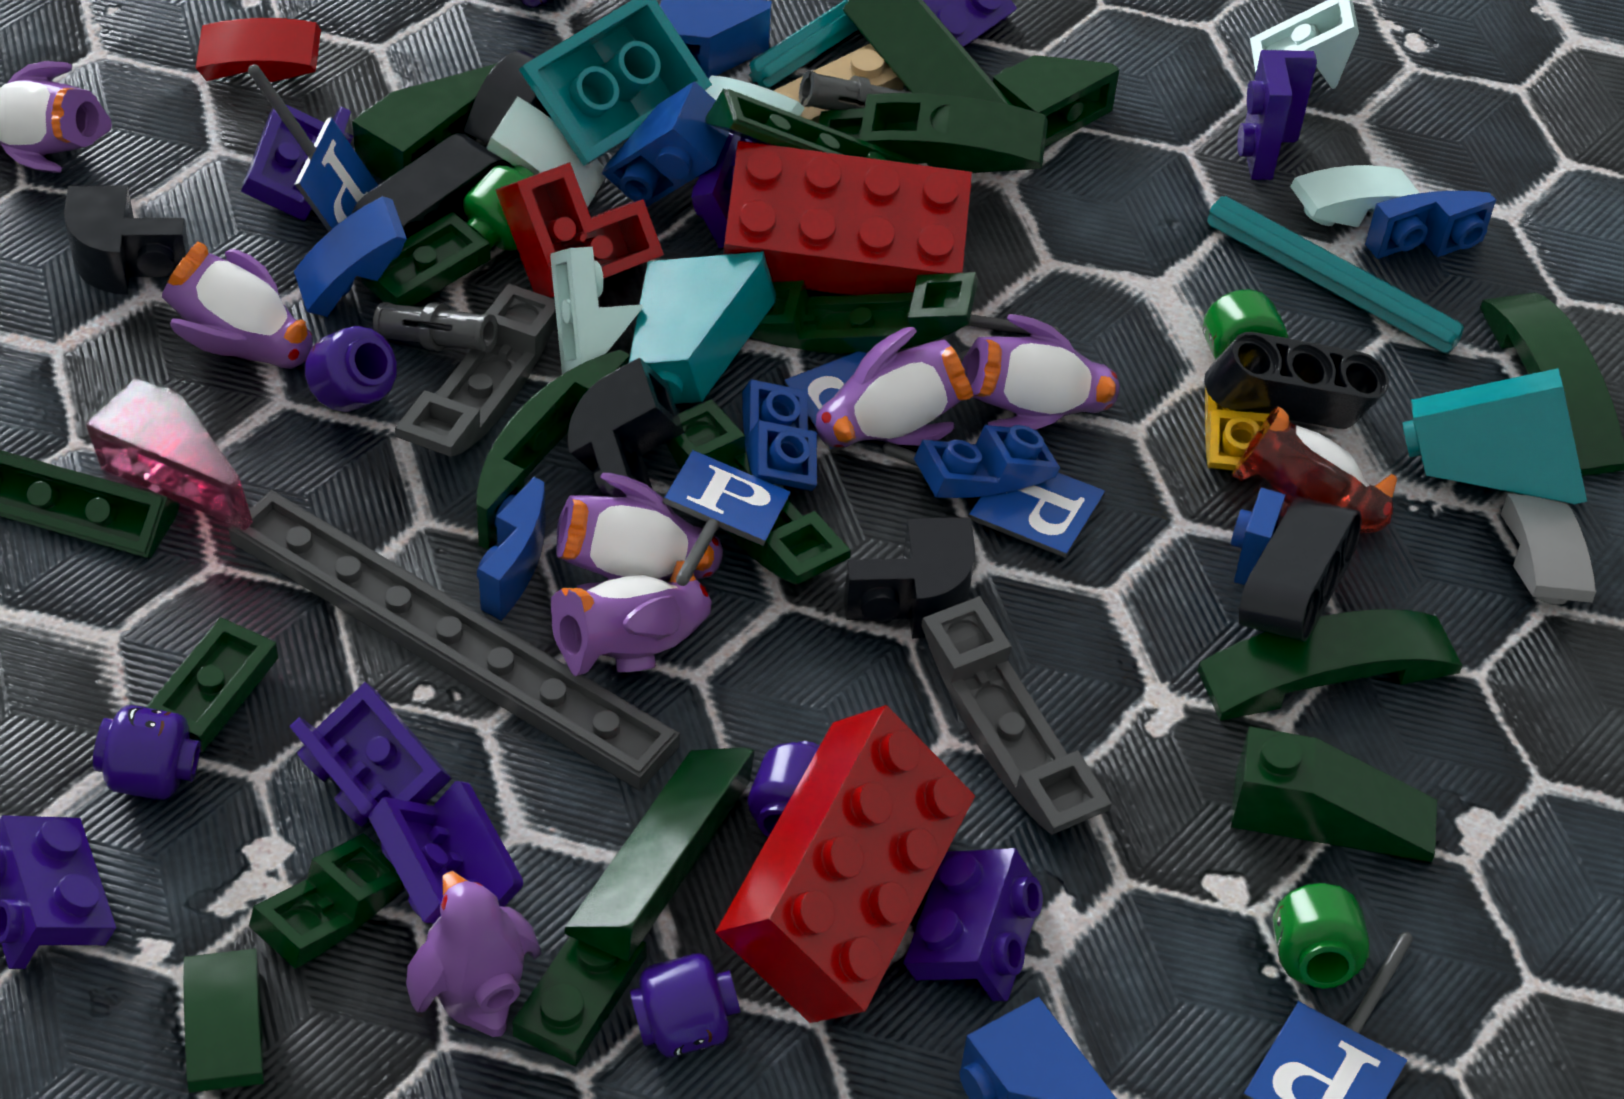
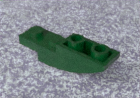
(947, 130)

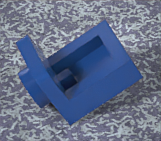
(1255, 530)

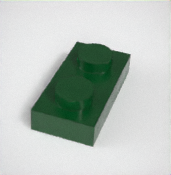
(431, 261)
(216, 678)
(575, 999)

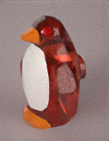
(1314, 468)

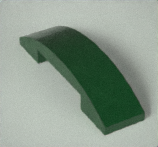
(861, 321)
(1548, 342)
(532, 435)
(797, 543)
(1341, 648)

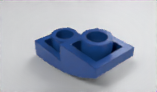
(1437, 218)
(355, 247)
(778, 435)
(997, 464)
(520, 539)

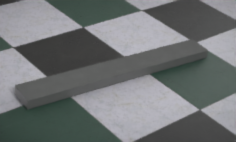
(458, 640)

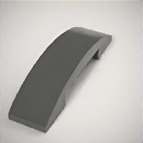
(483, 381)
(1006, 722)

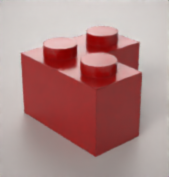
(551, 216)

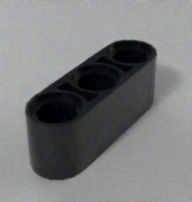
(436, 182)
(1301, 377)
(1300, 569)

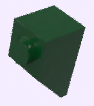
(1062, 89)

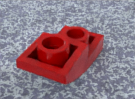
(277, 45)

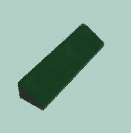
(921, 49)
(778, 127)
(83, 505)
(661, 850)

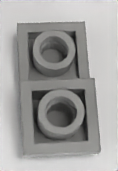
(1551, 549)

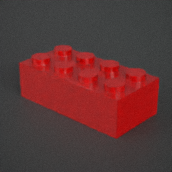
(846, 218)
(846, 865)

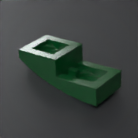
(336, 899)
(222, 1020)

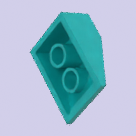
(612, 77)

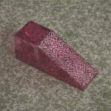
(162, 446)

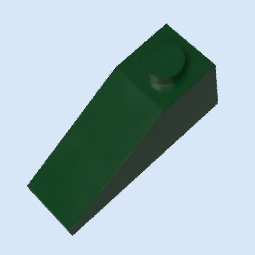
(415, 121)
(1328, 797)

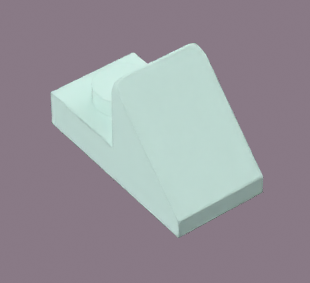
(1325, 29)
(581, 325)

